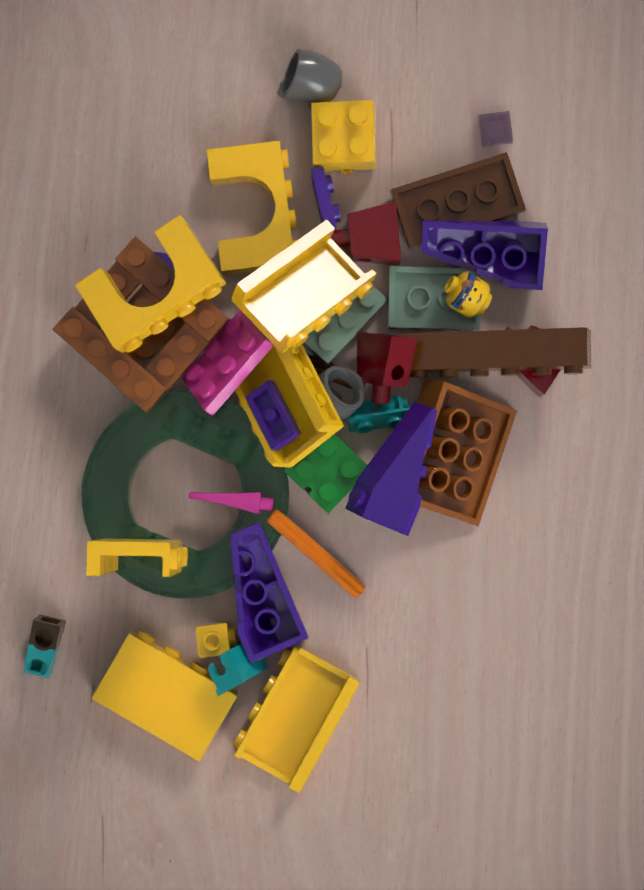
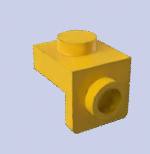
(215, 639)

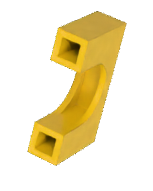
(262, 166)
(194, 280)

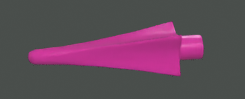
(251, 502)

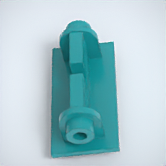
(389, 415)

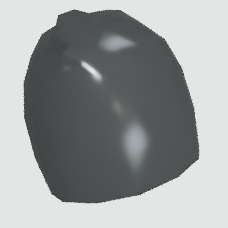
(310, 78)
(356, 383)

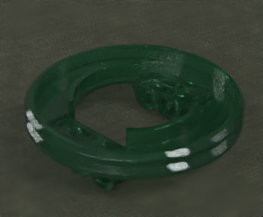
(120, 452)

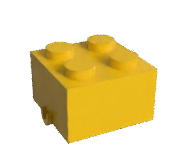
(344, 136)

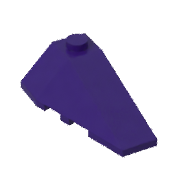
(493, 249)
(390, 482)
(263, 602)

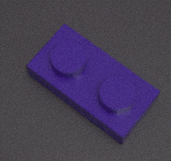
(322, 187)
(273, 415)

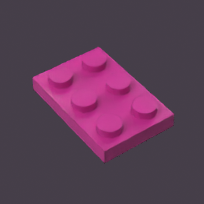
(226, 362)

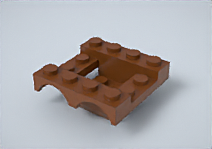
(162, 358)

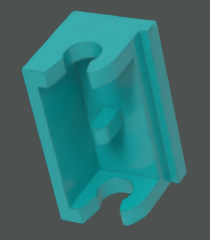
(237, 669)

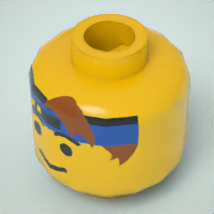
(467, 294)

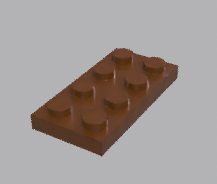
(467, 193)

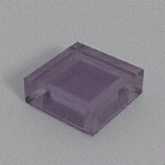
(495, 129)

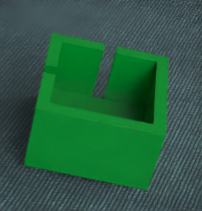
(328, 471)

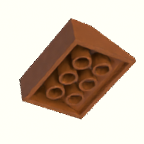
(463, 451)

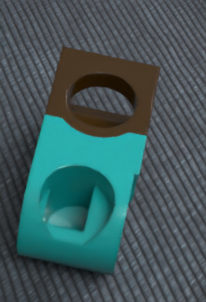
(43, 645)

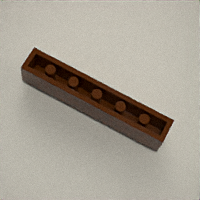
(501, 351)

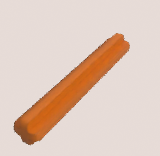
(316, 553)

